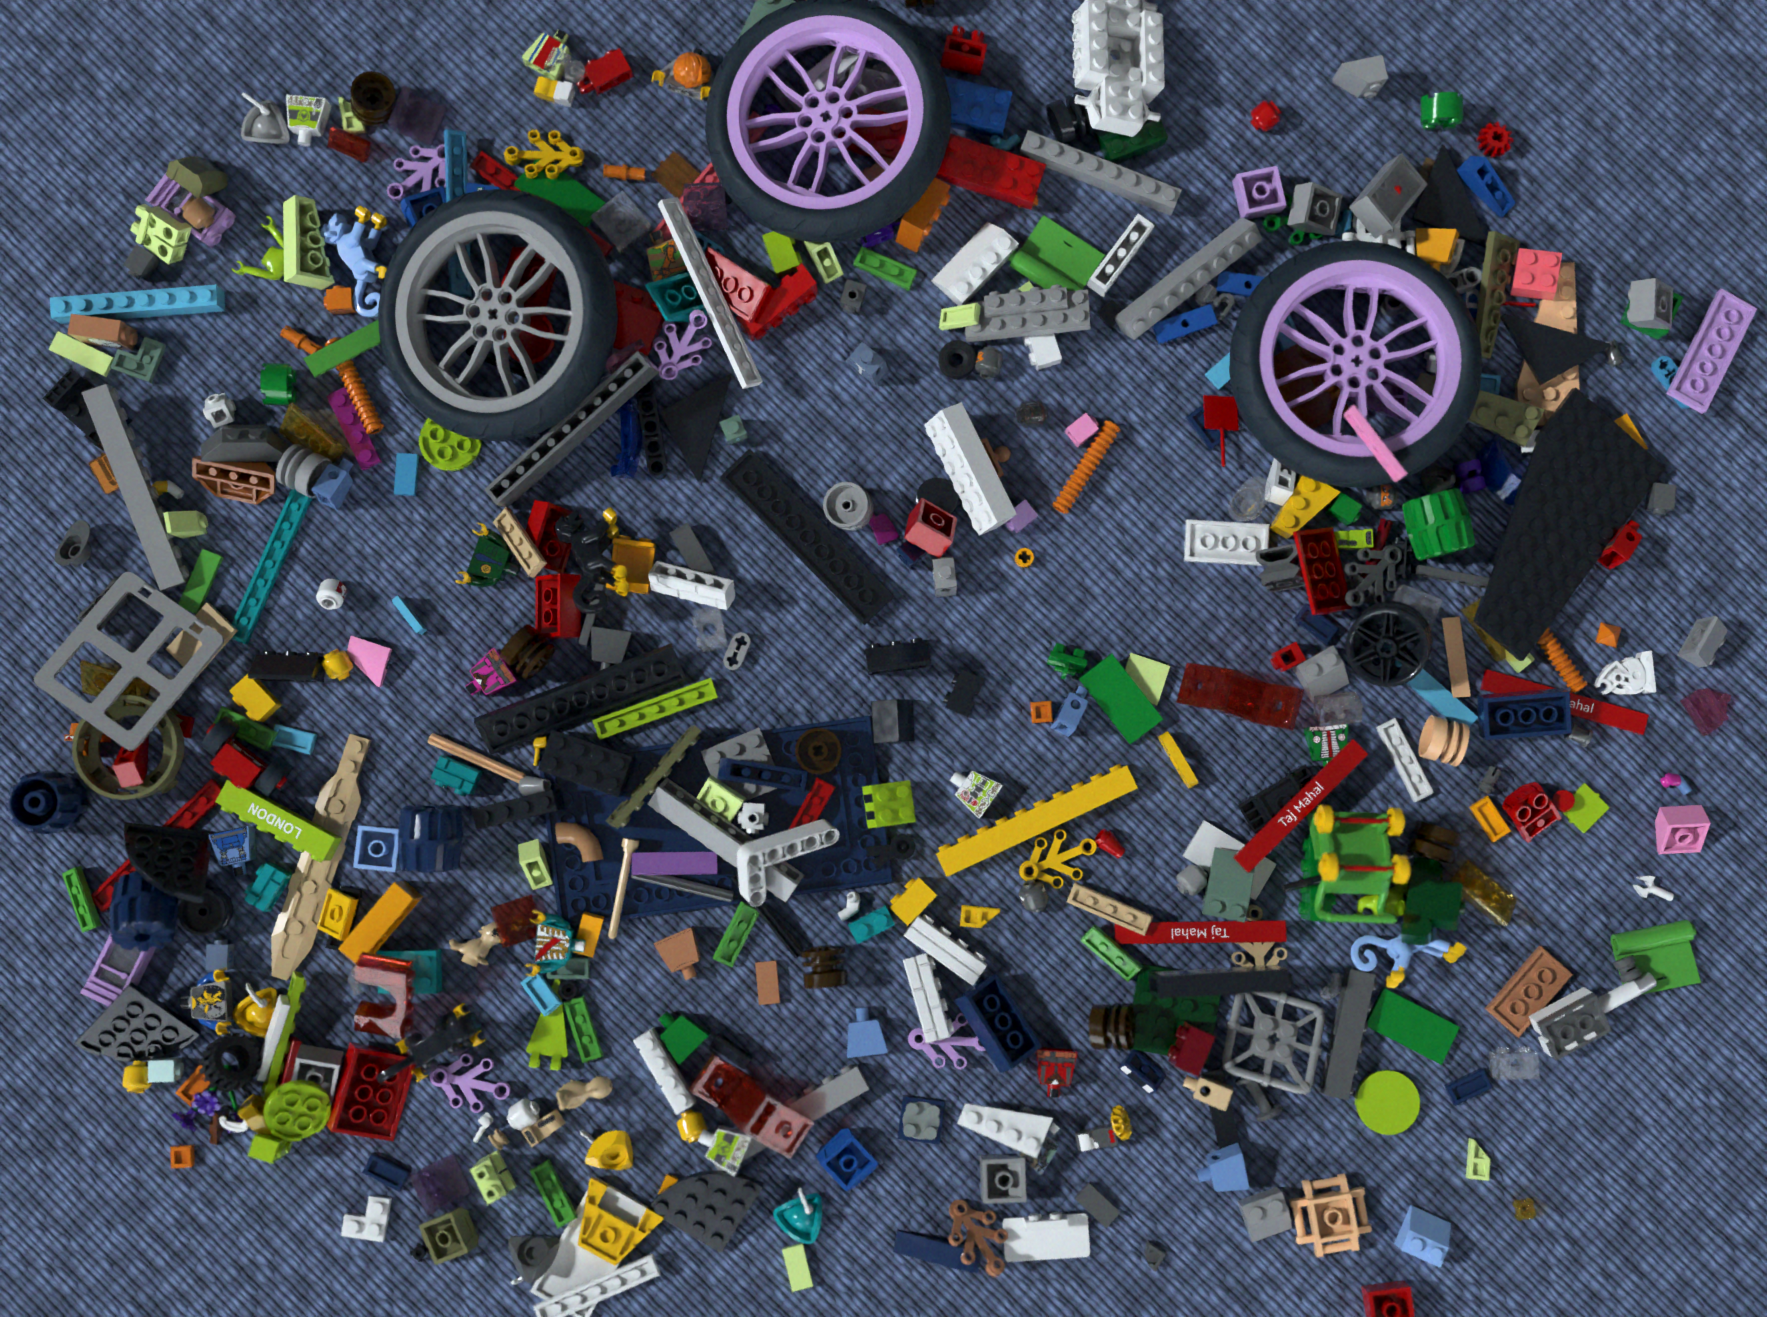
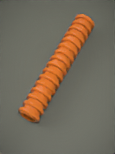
(358, 394)
(1086, 467)
(1561, 661)

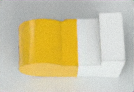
(555, 91)

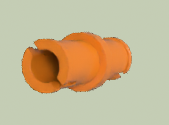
(624, 172)
(300, 340)

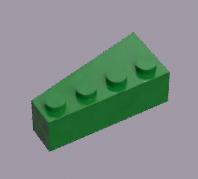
(1310, 868)

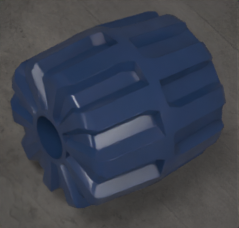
(47, 802)
(430, 838)
(141, 914)

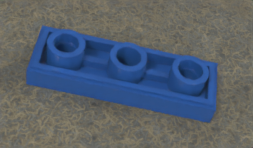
(1233, 283)
(1195, 319)

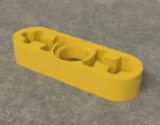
(1178, 759)

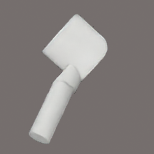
(486, 1120)

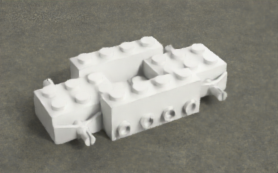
(1124, 85)

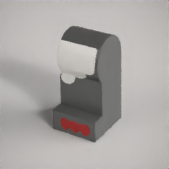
(1096, 1137)

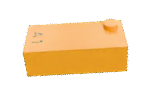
(381, 920)

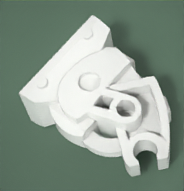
(1631, 674)

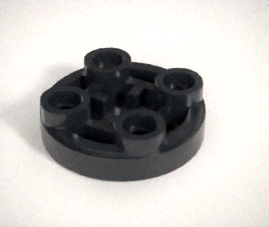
(938, 492)

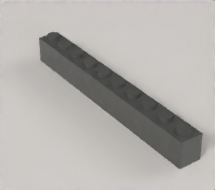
(572, 430)

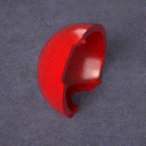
(536, 346)

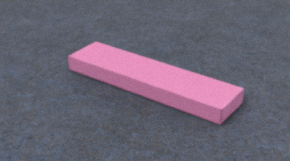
(1374, 443)

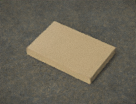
(186, 645)

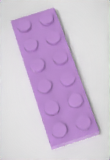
(1711, 351)

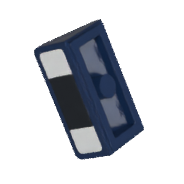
(1142, 1071)

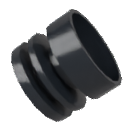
(1068, 118)

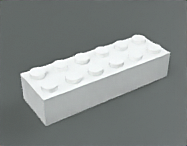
(970, 469)

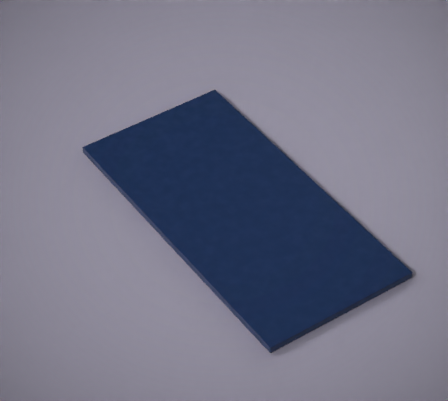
(842, 865)

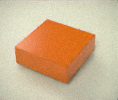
(1041, 712)
(182, 1156)

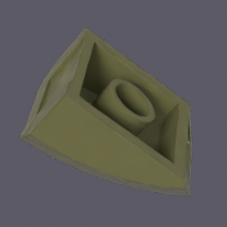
(197, 175)
(449, 1235)

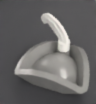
(264, 123)

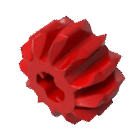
(1494, 139)

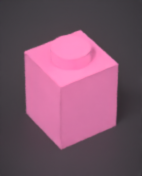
(1082, 429)

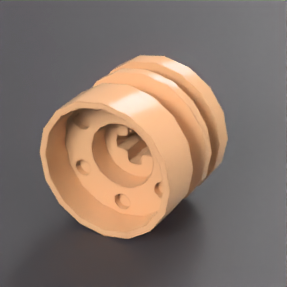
(1443, 740)

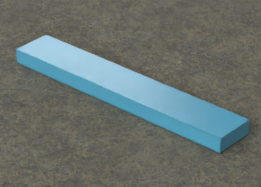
(1439, 696)

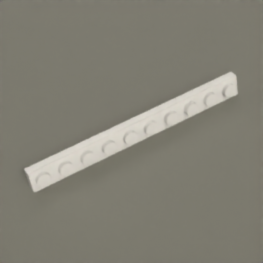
(710, 292)

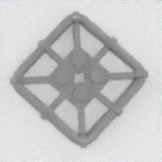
(1282, 1050)

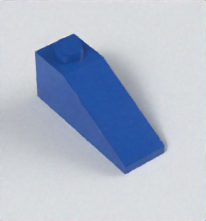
(1486, 184)

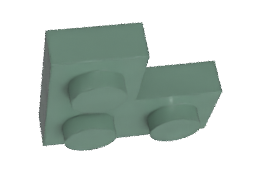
(144, 364)

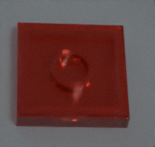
(514, 922)

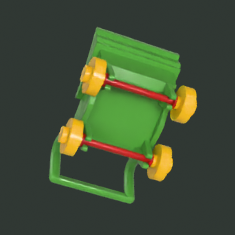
(1357, 858)

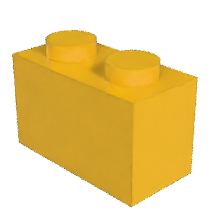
(255, 698)
(912, 900)

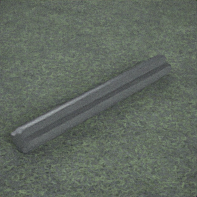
(687, 886)

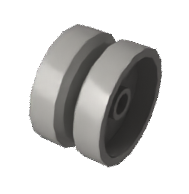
(848, 494)

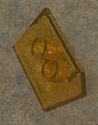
(305, 431)
(97, 676)
(1485, 893)

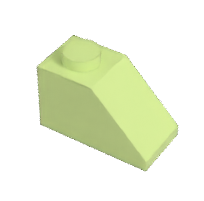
(824, 260)
(185, 523)
(534, 864)

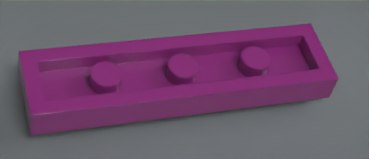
(353, 429)

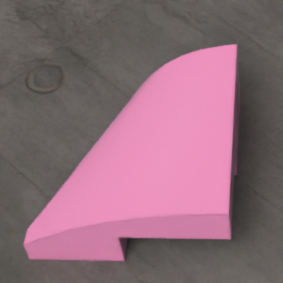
(369, 658)

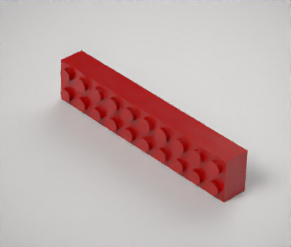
(964, 163)

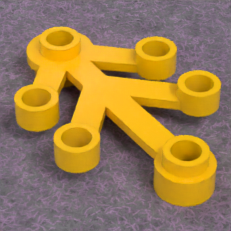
(545, 156)
(1053, 860)

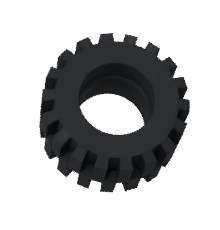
(218, 1074)

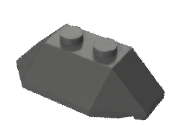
(243, 444)

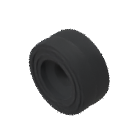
(960, 348)

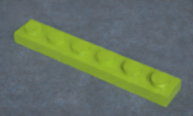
(655, 708)
(295, 988)

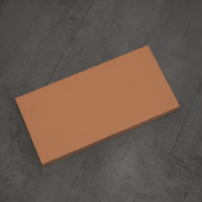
(1528, 991)

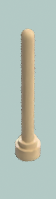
(629, 846)

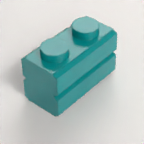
(457, 775)
(267, 886)
(871, 924)

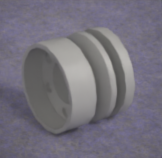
(301, 469)

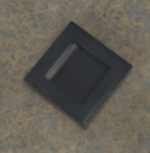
(1108, 313)

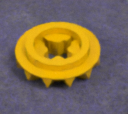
(1121, 1122)

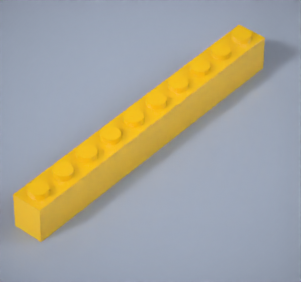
(1036, 820)

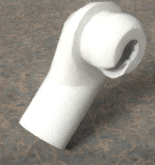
(852, 907)

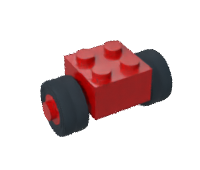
(240, 763)

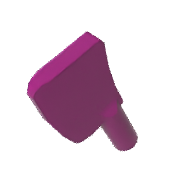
(883, 529)

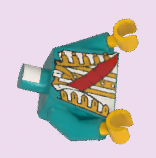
(553, 943)

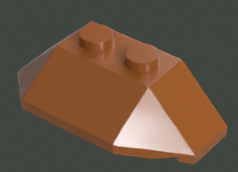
(236, 480)

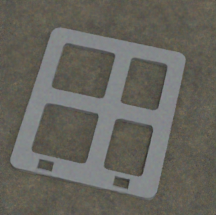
(132, 664)

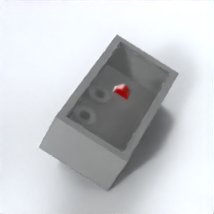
(1388, 196)

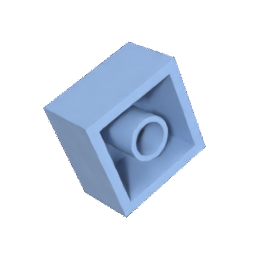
(377, 849)

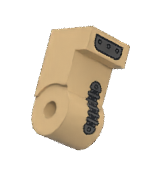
(543, 1127)

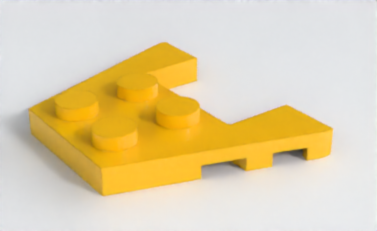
(608, 1234)

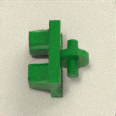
(1066, 663)

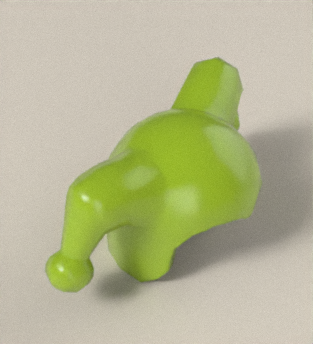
(1394, 905)

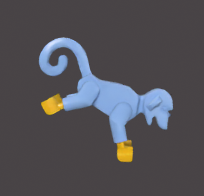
(358, 253)
(1402, 954)

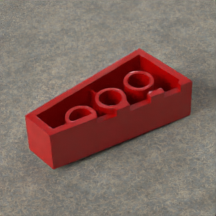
(781, 302)

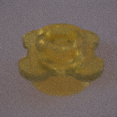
(1529, 1213)

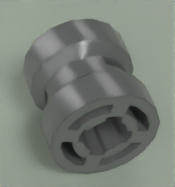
(1627, 963)

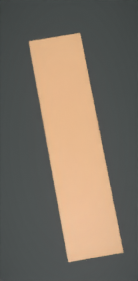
(1456, 657)

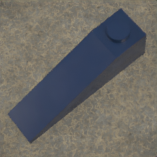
(762, 774)
(935, 1251)

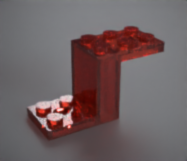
(1240, 696)
(751, 1106)

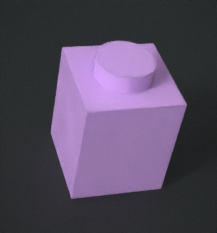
(1024, 516)

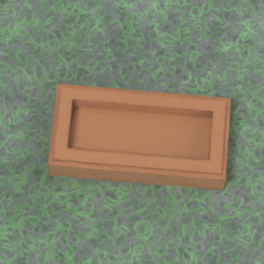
(767, 982)

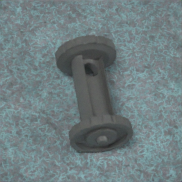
(1261, 1098)

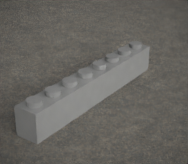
(1100, 173)
(1188, 278)
(718, 834)
(820, 1100)

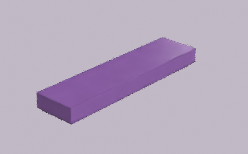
(674, 863)

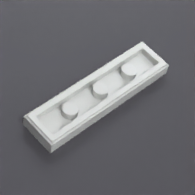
(1404, 760)
(272, 1036)

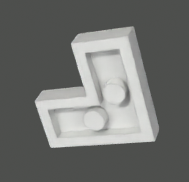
(373, 1224)

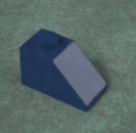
(910, 554)

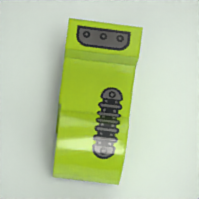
(1354, 539)

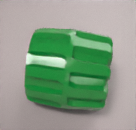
(1438, 524)

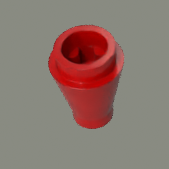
(1109, 843)

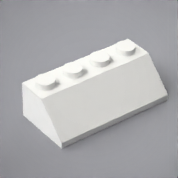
(975, 263)

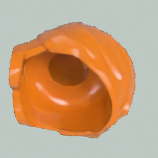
(691, 70)

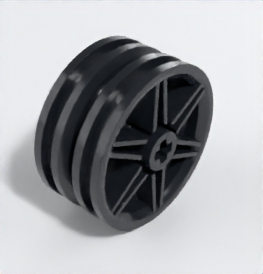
(1390, 615)

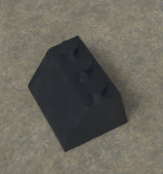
(897, 656)
(287, 667)

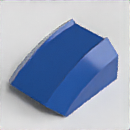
(420, 204)
(846, 1159)

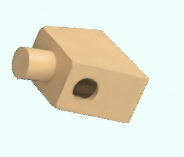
(1217, 1097)

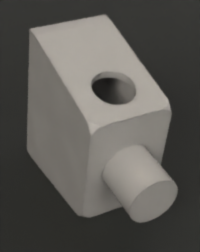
(944, 576)

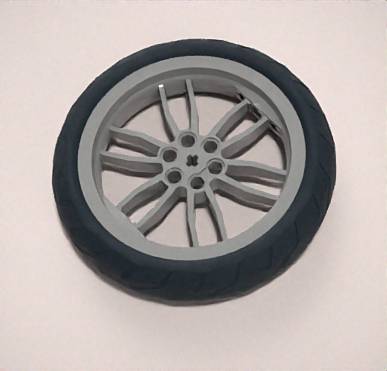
(405, 301)

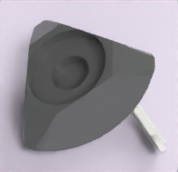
(532, 1255)

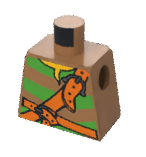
(664, 257)

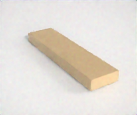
(519, 542)
(1109, 908)

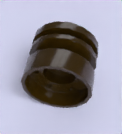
(374, 88)
(531, 655)
(824, 967)
(1112, 1026)

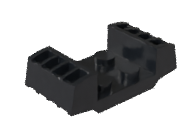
(68, 399)
(1268, 802)

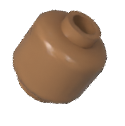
(198, 213)

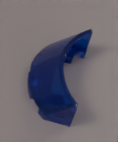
(630, 442)
(1498, 474)

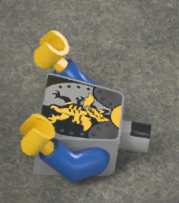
(211, 1001)

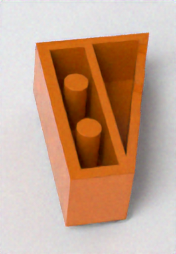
(919, 219)

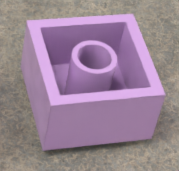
(1259, 193)

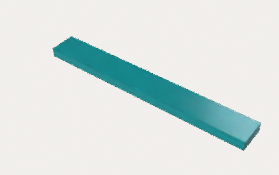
(270, 565)

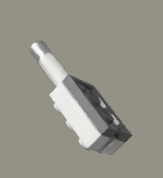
(1581, 1016)

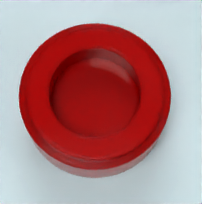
(1563, 800)

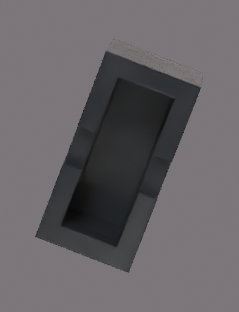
(964, 688)

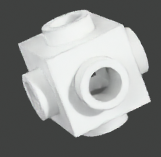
(219, 409)
(748, 810)

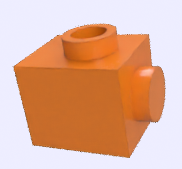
(339, 300)

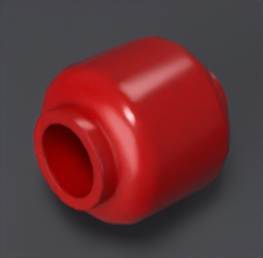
(1265, 115)

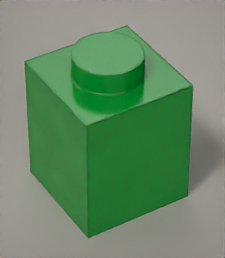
(1344, 509)

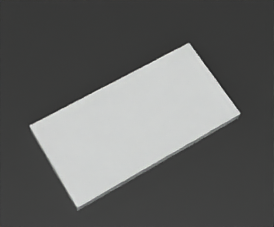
(576, 1265)

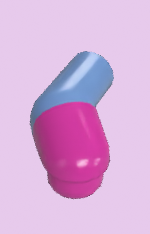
(1676, 780)

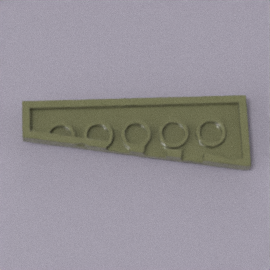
(1499, 257)
(1497, 414)
(621, 814)

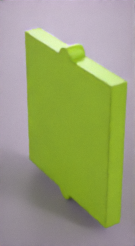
(1586, 809)

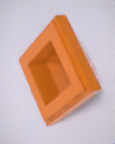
(1608, 635)

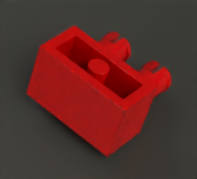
(962, 53)

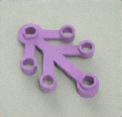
(422, 169)
(681, 347)
(945, 1044)
(466, 1082)

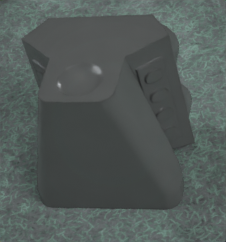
(1281, 568)

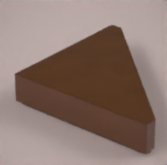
(215, 1127)

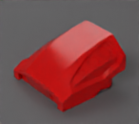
(1530, 810)

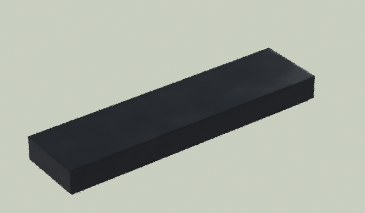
(1222, 1121)

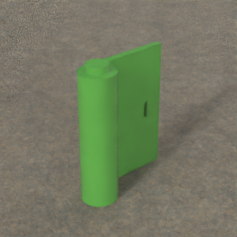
(1056, 257)
(1661, 951)

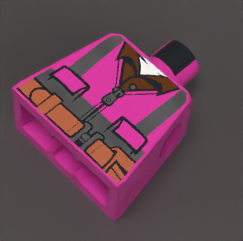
(491, 675)

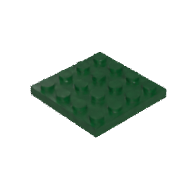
(1160, 1017)

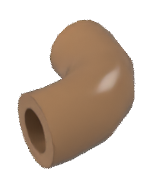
(580, 837)

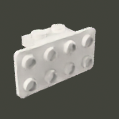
(1046, 1237)

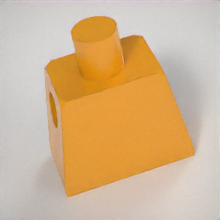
(1436, 245)

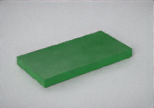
(563, 192)
(1120, 698)
(1412, 1026)

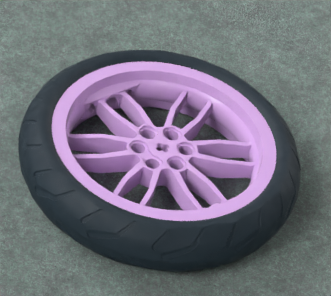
(852, 28)
(1360, 269)

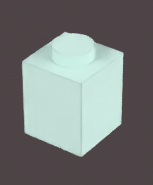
(165, 1069)

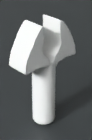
(1643, 892)

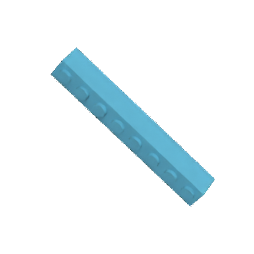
(140, 303)

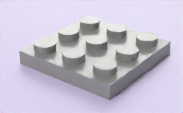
(745, 747)

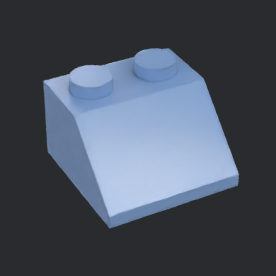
(1424, 1236)

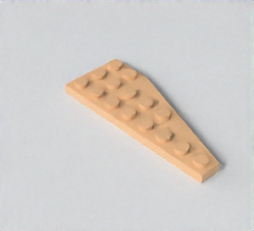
(1560, 315)

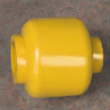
(337, 664)
(136, 1077)
(691, 1125)

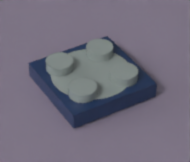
(921, 1119)

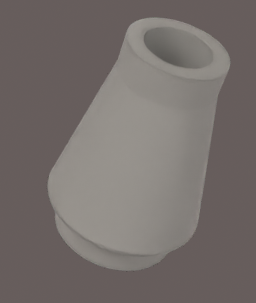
(533, 785)

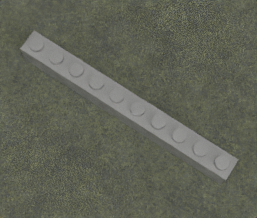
(135, 486)

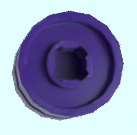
(1473, 483)

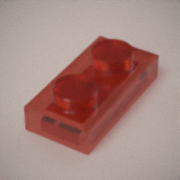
(349, 144)

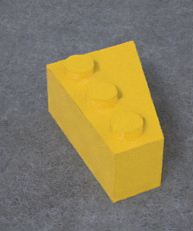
(1305, 502)

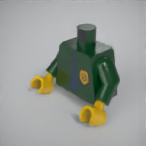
(489, 561)

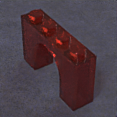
(397, 978)

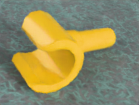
(539, 742)

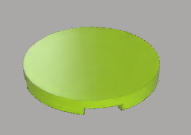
(447, 449)
(1387, 1102)
(297, 1110)

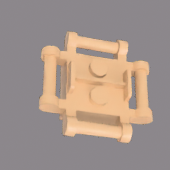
(1331, 1215)

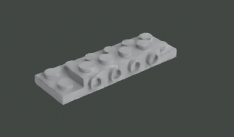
(1030, 313)

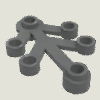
(1375, 574)

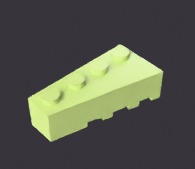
(303, 245)

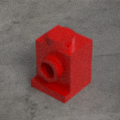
(1294, 656)

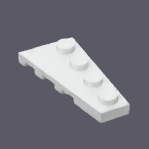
(1012, 1128)

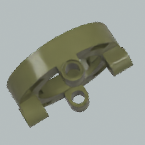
(102, 777)

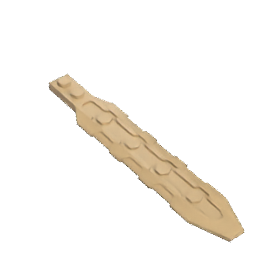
(309, 884)

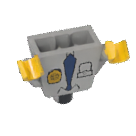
(698, 93)

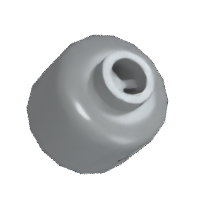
(1191, 880)

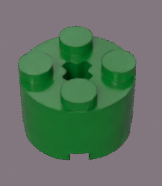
(1442, 110)
(277, 384)

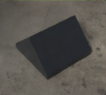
(892, 720)

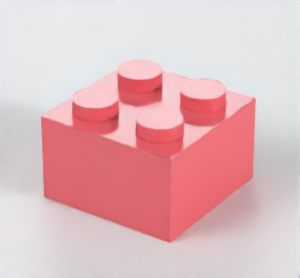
(1536, 274)

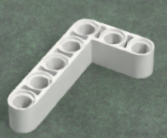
(775, 848)

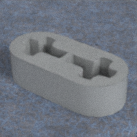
(741, 653)

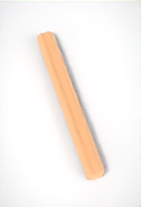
(476, 758)

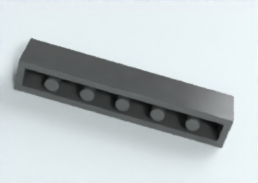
(1347, 1034)

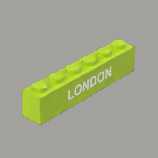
(279, 820)

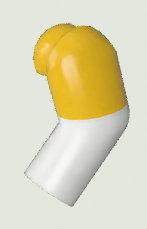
(168, 486)

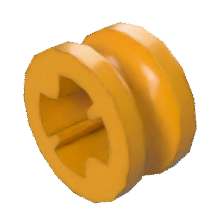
(1019, 562)

